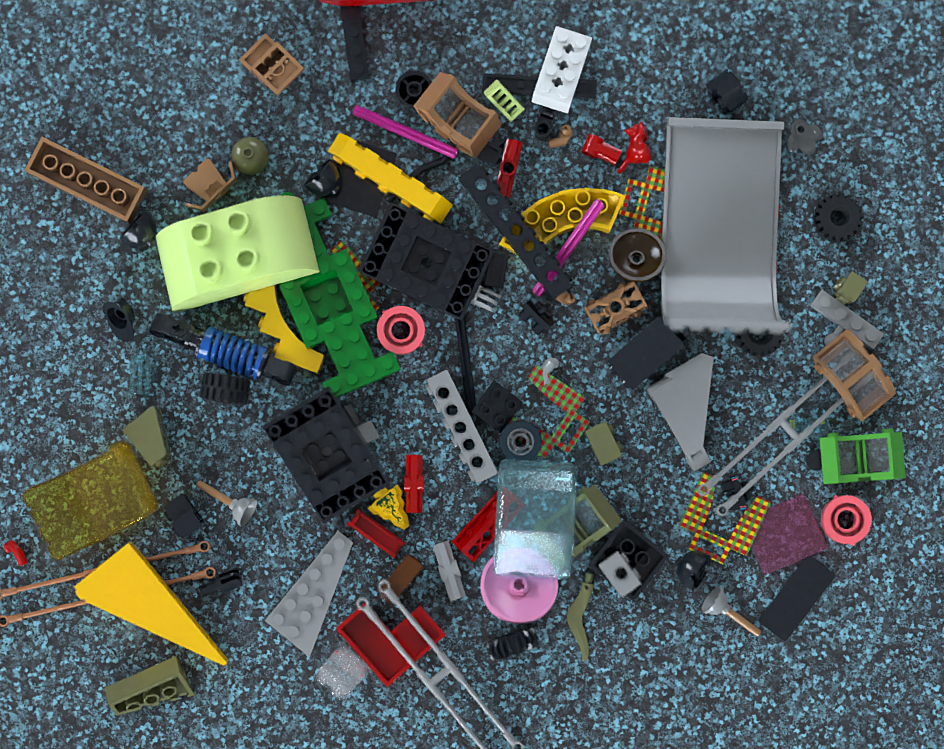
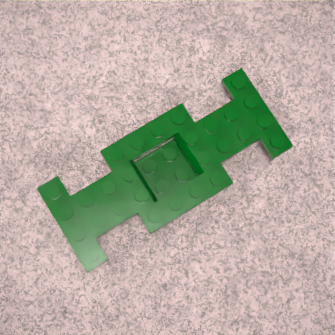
(338, 310)

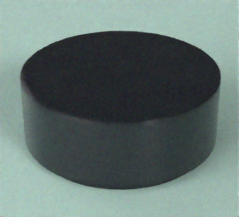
(814, 461)

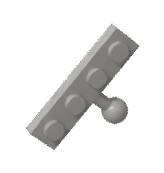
(845, 319)

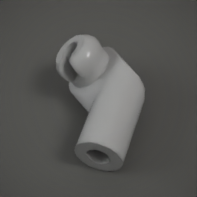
(547, 367)

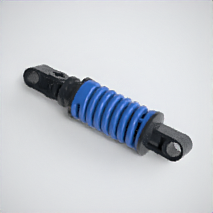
(224, 352)

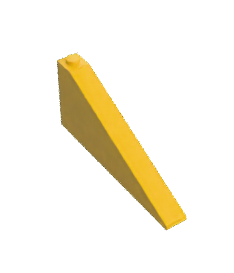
(137, 593)

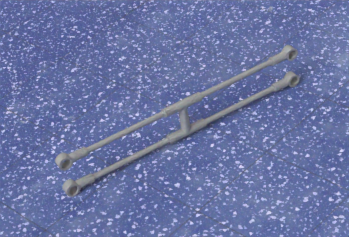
(797, 439)
(449, 667)

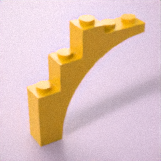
(274, 325)

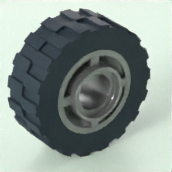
(524, 429)

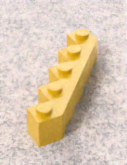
(389, 178)

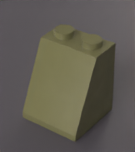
(150, 437)

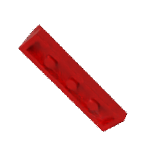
(473, 532)

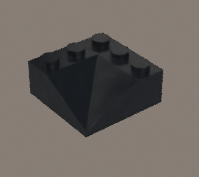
(640, 551)

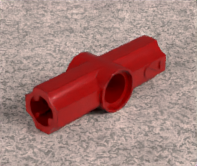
(510, 157)
(414, 483)

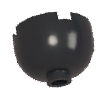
(411, 87)
(325, 180)
(140, 232)
(692, 568)

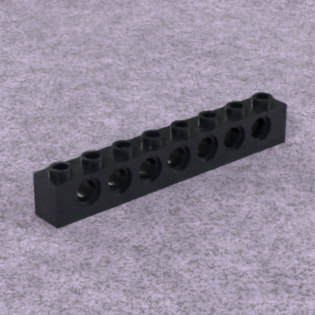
(477, 174)

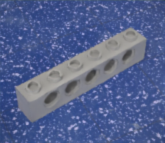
(444, 380)

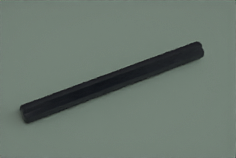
(465, 362)

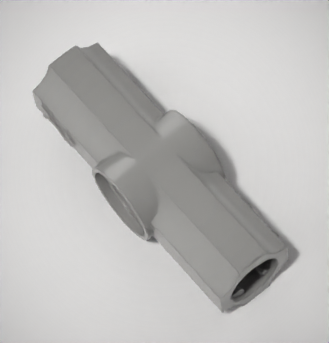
(449, 570)

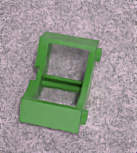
(862, 455)

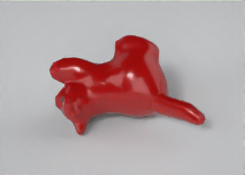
(638, 150)

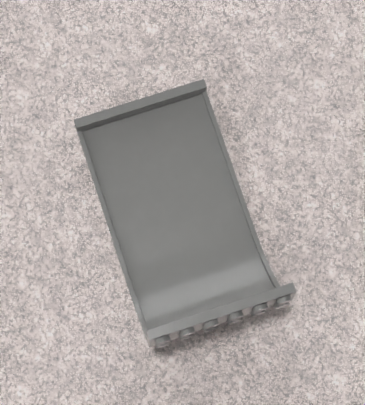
(721, 225)

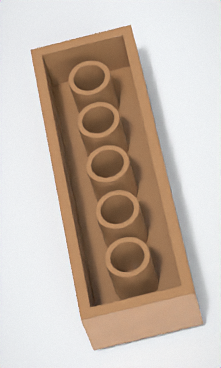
(86, 180)

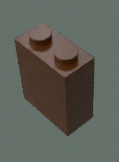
(402, 576)

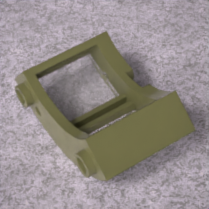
(591, 513)

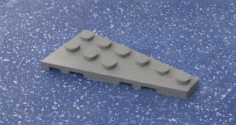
(307, 602)

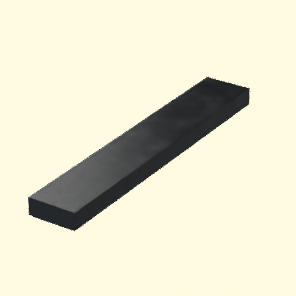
(526, 85)

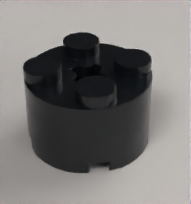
(726, 91)

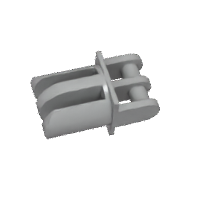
(480, 295)

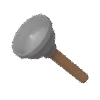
(241, 509)
(717, 603)

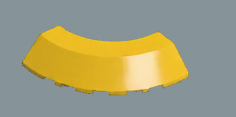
(564, 211)

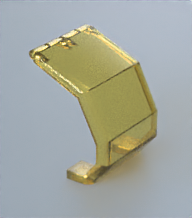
(91, 501)

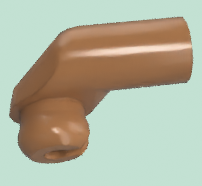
(562, 139)
(566, 298)

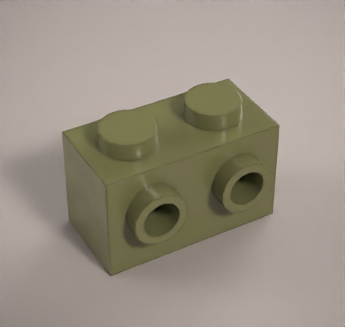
(849, 288)

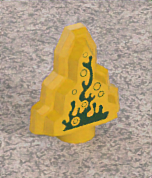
(390, 506)

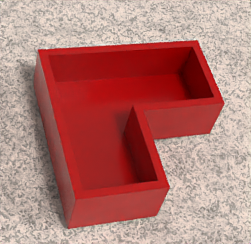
(379, 651)

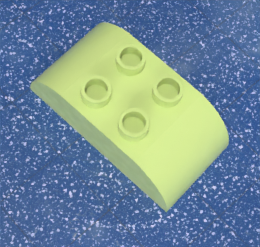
(235, 251)

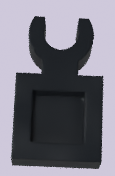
(492, 151)

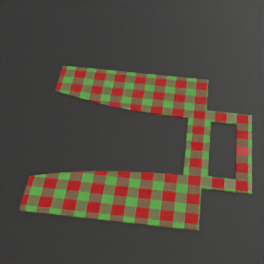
(566, 399)

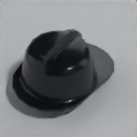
(119, 316)

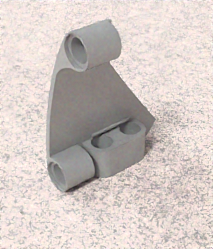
(684, 404)

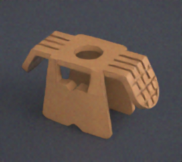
(208, 184)

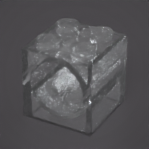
(342, 671)

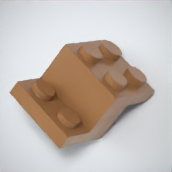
(271, 64)

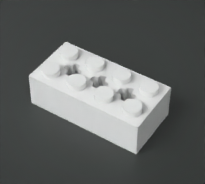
(557, 58)

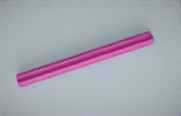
(405, 131)
(573, 241)

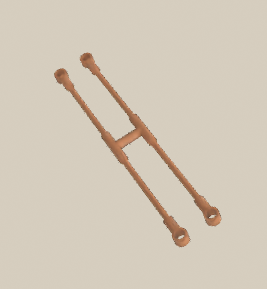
(14, 590)

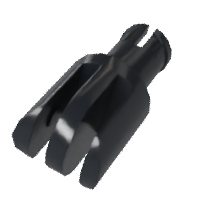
(222, 583)

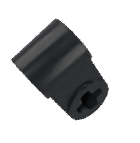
(545, 118)

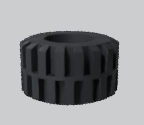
(224, 388)

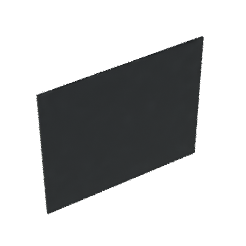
(358, 193)

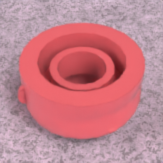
(401, 314)
(861, 523)

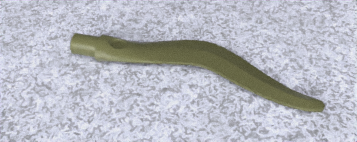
(575, 614)

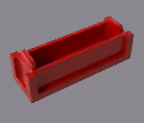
(376, 533)

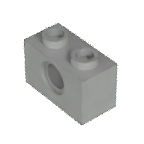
(609, 567)

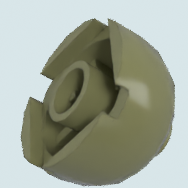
(250, 156)

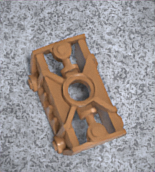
(616, 317)

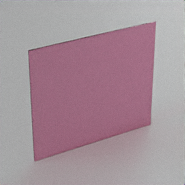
(787, 535)

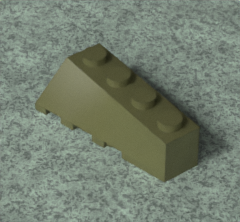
(149, 687)

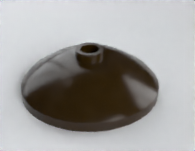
(639, 245)

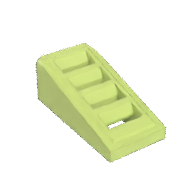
(492, 89)

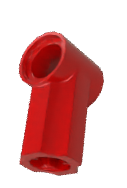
(597, 148)

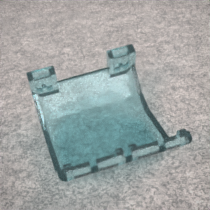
(535, 519)

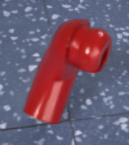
(17, 551)

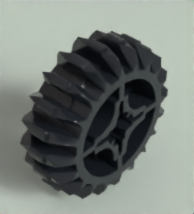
(512, 643)

